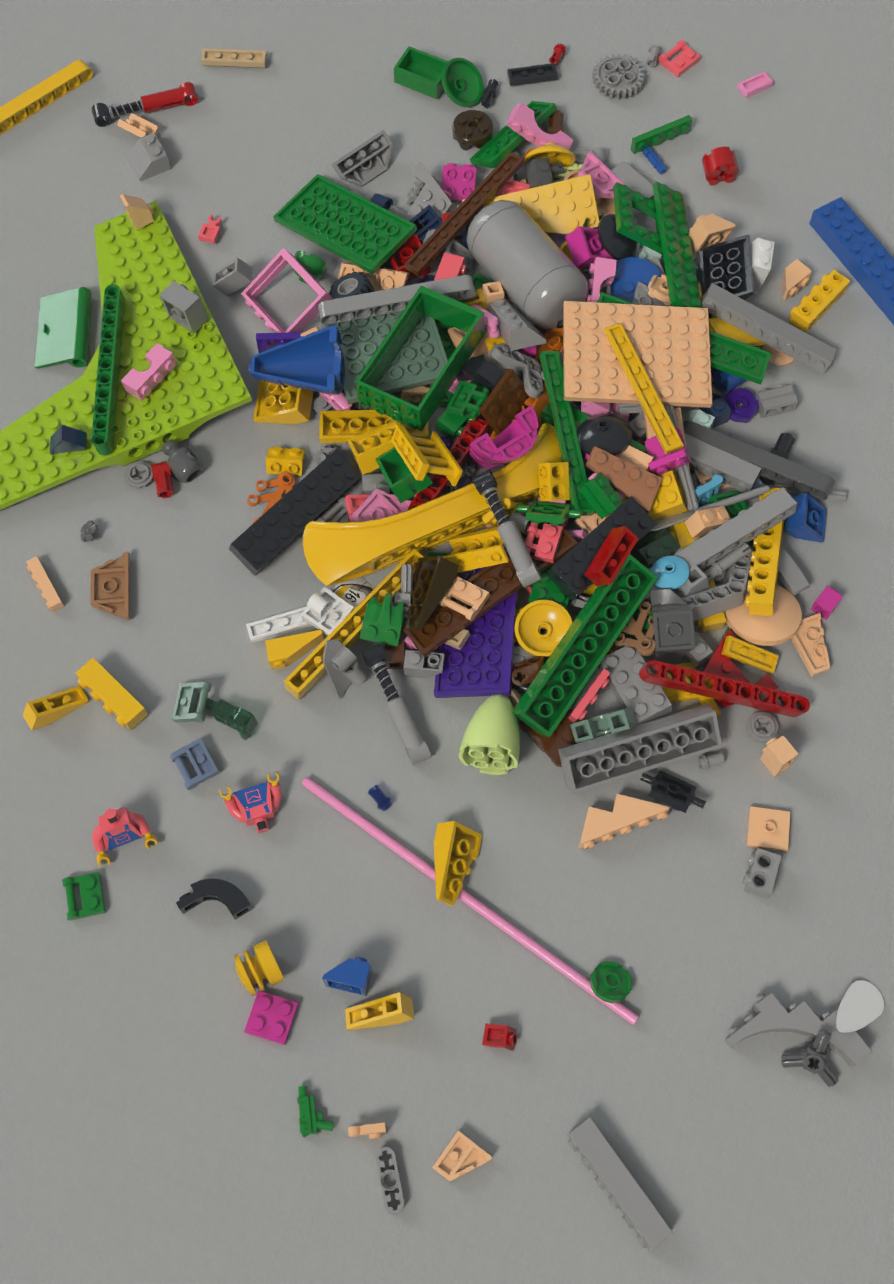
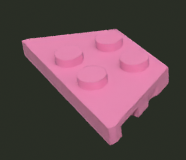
(602, 177)
(379, 506)

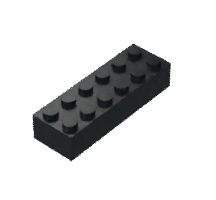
(570, 569)

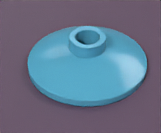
(670, 579)

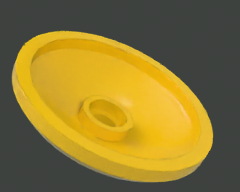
(554, 152)
(538, 616)

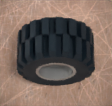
(351, 285)

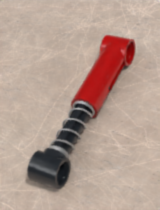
(184, 95)

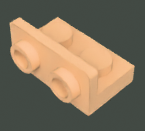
(138, 126)

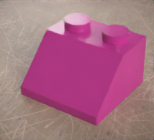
(585, 246)

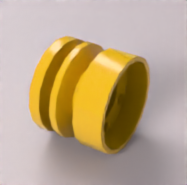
(258, 968)

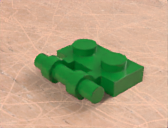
(462, 398)

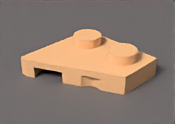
(460, 1158)

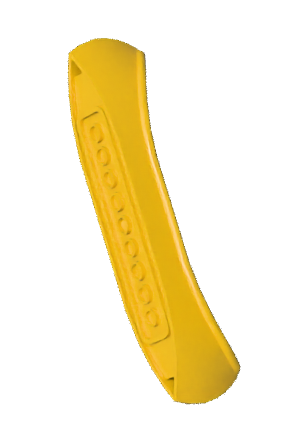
(357, 549)

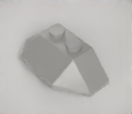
(365, 160)

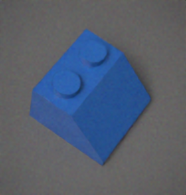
(808, 521)
(350, 976)

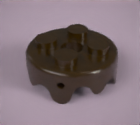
(466, 135)

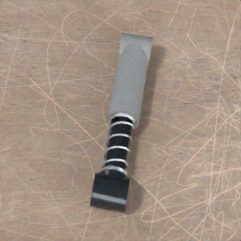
(508, 531)
(414, 744)

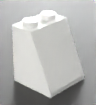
(761, 261)

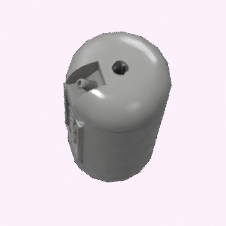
(525, 262)

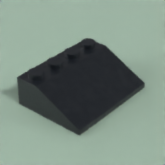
(728, 267)

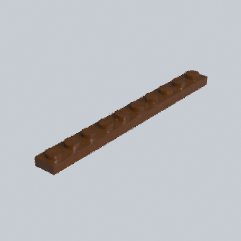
(464, 214)

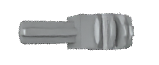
(406, 588)

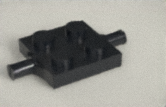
(672, 791)

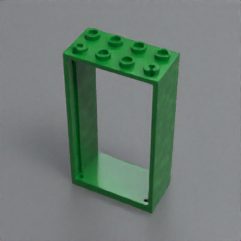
(442, 309)

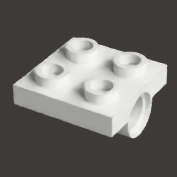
(326, 610)

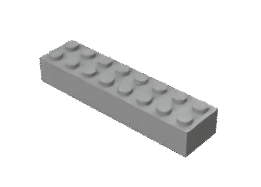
(640, 748)

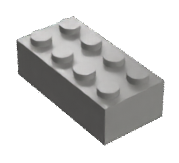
(645, 698)

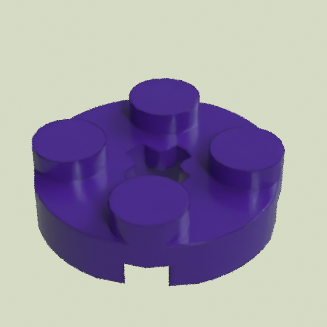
(748, 402)

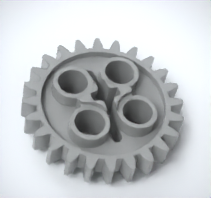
(618, 76)

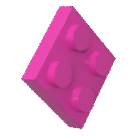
(271, 1017)

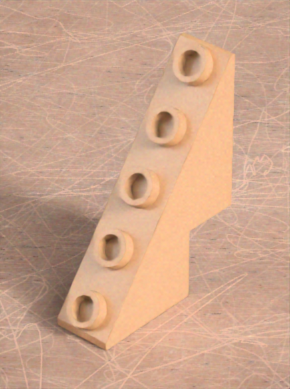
(626, 814)

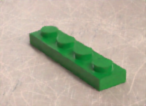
(661, 134)

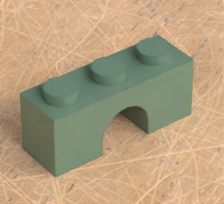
(604, 724)

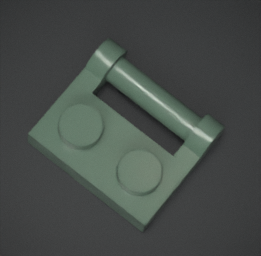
(186, 702)

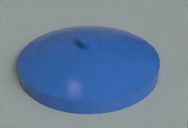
(627, 275)

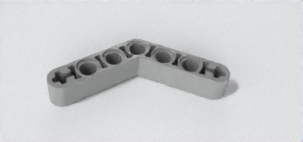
(723, 596)

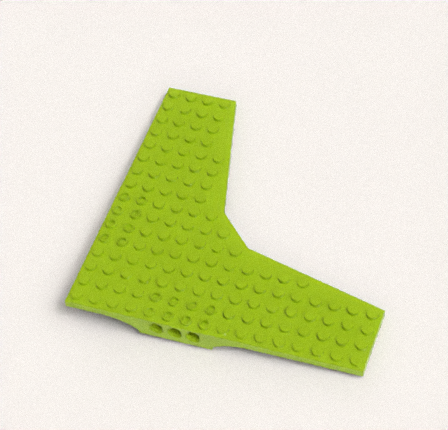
(192, 393)

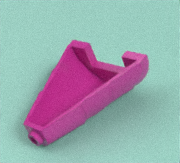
(508, 445)

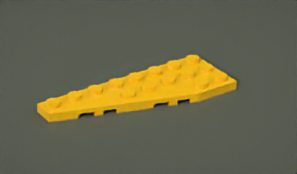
(558, 205)

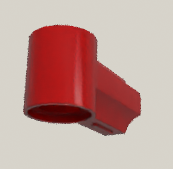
(162, 477)

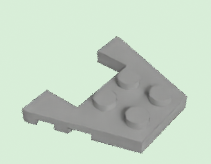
(430, 194)

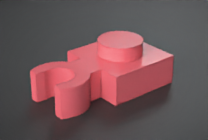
(210, 231)

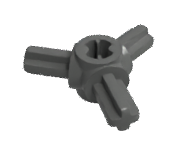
(814, 1051)

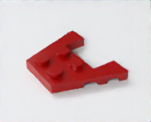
(724, 666)

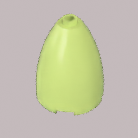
(492, 737)

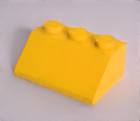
(371, 445)

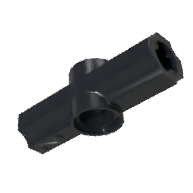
(781, 449)

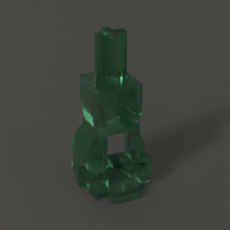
(232, 716)

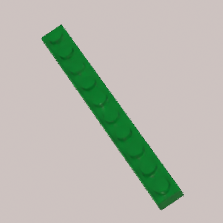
(565, 429)

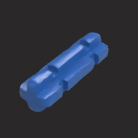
(655, 160)

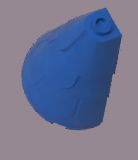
(305, 363)

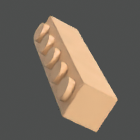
(44, 584)

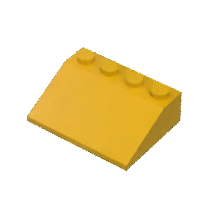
(282, 404)

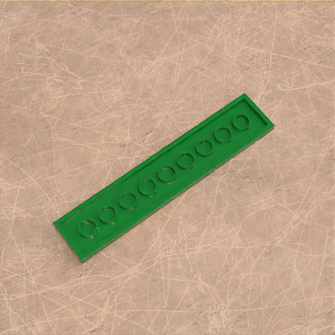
(676, 247)
(726, 353)

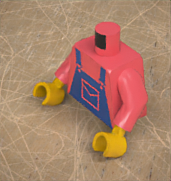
(255, 803)
(117, 829)

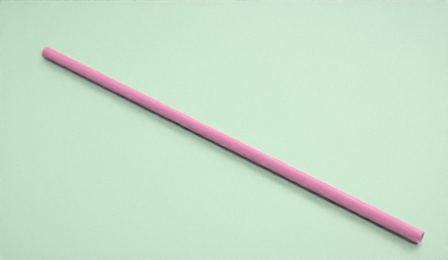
(467, 898)

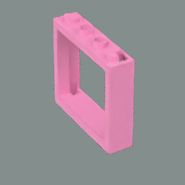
(267, 276)

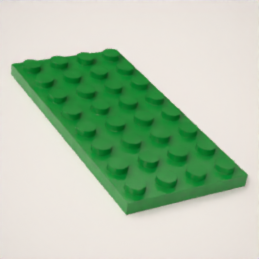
(345, 223)

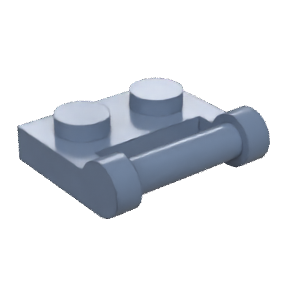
(200, 760)

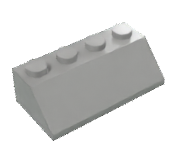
(514, 326)

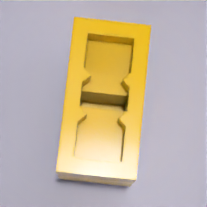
(556, 485)

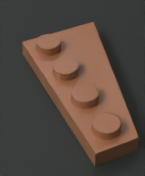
(625, 477)

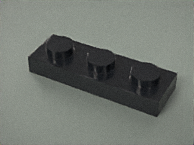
(532, 74)

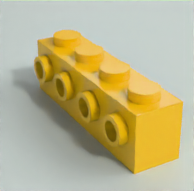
(818, 301)
(111, 694)

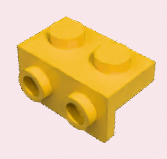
(285, 460)

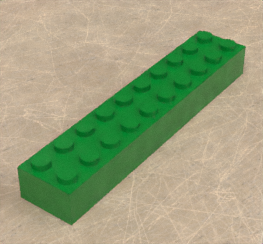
(583, 648)

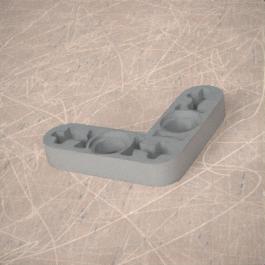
(529, 367)

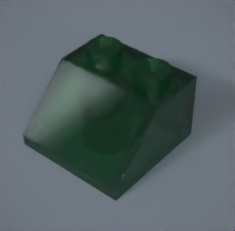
(654, 546)

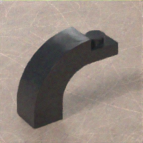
(481, 372)
(215, 890)

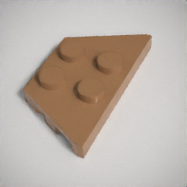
(112, 587)

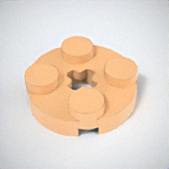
(659, 289)

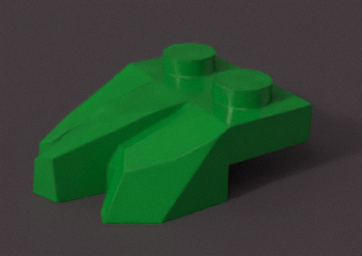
(383, 621)

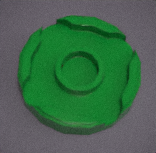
(611, 982)

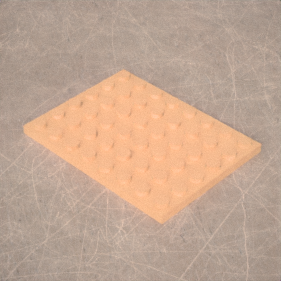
(666, 338)

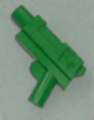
(309, 1118)

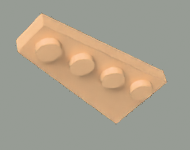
(381, 279)

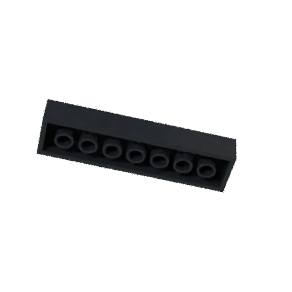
(294, 511)

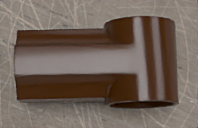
(555, 122)

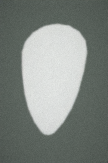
(859, 1007)

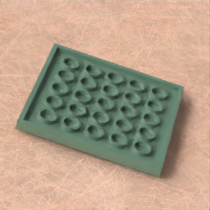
(415, 364)

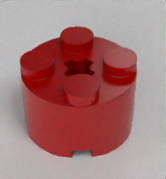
(720, 165)

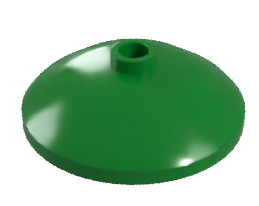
(462, 82)

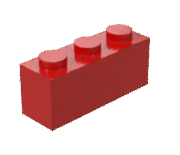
(611, 556)

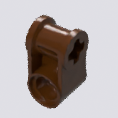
(527, 669)

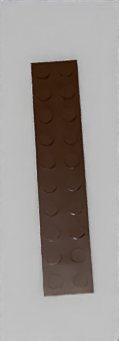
(500, 583)

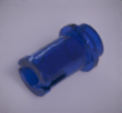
(380, 798)

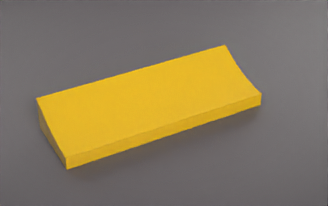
(346, 424)

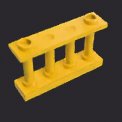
(420, 464)
(477, 549)

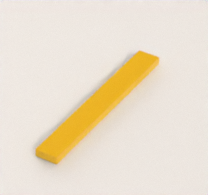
(643, 388)

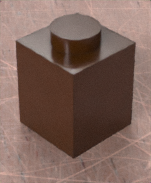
(395, 655)

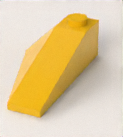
(453, 853)

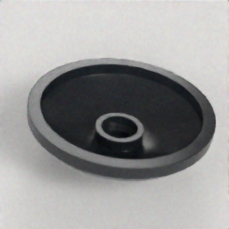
(613, 242)
(605, 432)

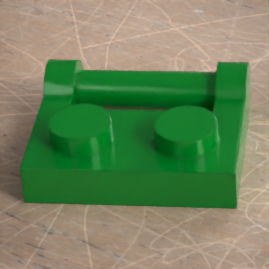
(91, 896)

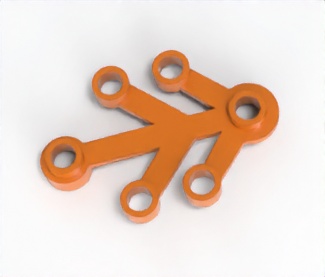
(275, 496)

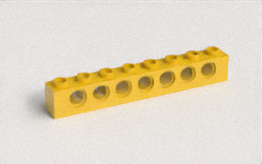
(765, 569)

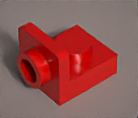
(499, 1036)

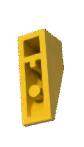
(288, 649)
(53, 707)
(380, 1012)

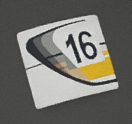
(353, 591)

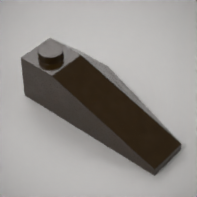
(432, 580)

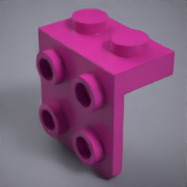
(459, 180)
(664, 462)

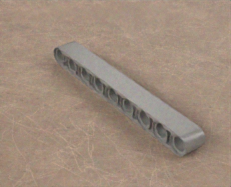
(390, 300)

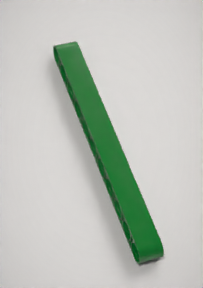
(108, 370)

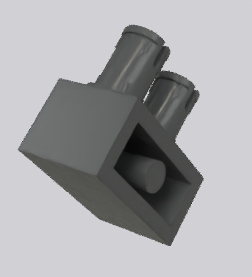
(540, 172)

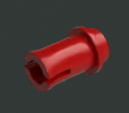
(559, 51)

